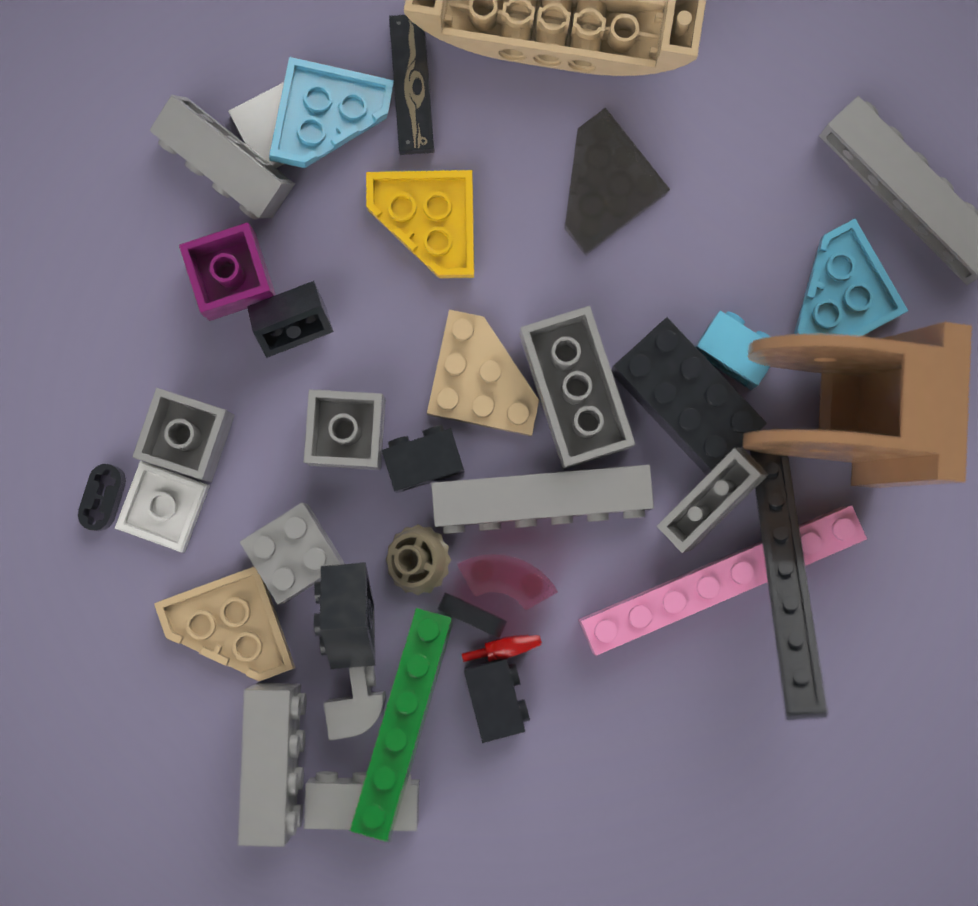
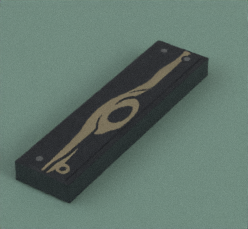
(411, 86)

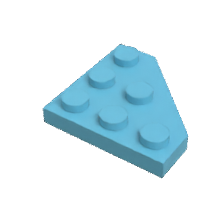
(325, 110)
(847, 287)

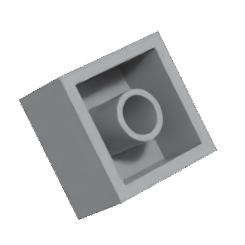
(344, 429)
(183, 435)
(291, 552)

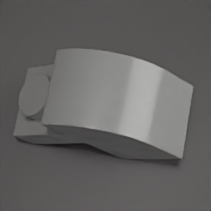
(355, 713)

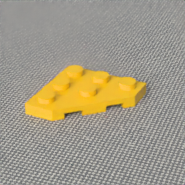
(428, 215)

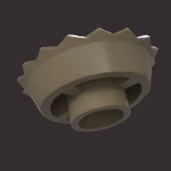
(418, 559)

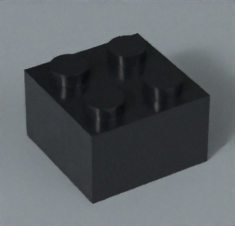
(345, 616)

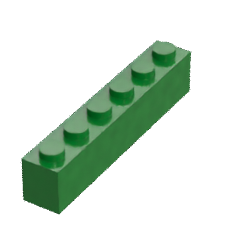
(402, 726)

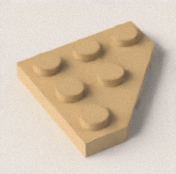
(479, 379)
(230, 624)

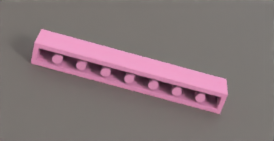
(712, 583)

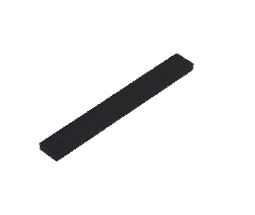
(789, 591)

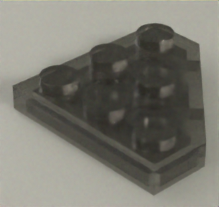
(607, 183)

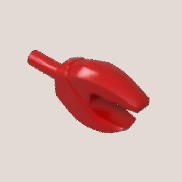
(504, 647)

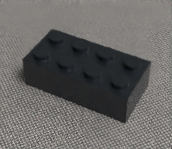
(686, 395)

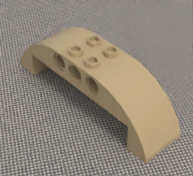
(570, 34)

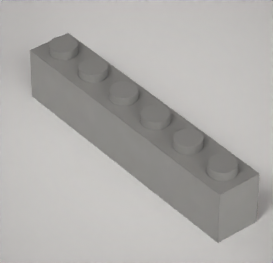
(907, 185)
(542, 497)

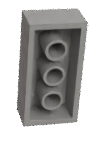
(576, 387)
(270, 764)

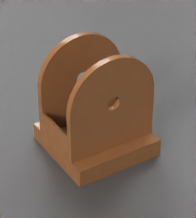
(884, 403)

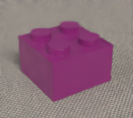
(227, 271)

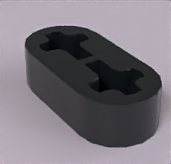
(93, 495)
(472, 615)

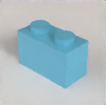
(726, 348)

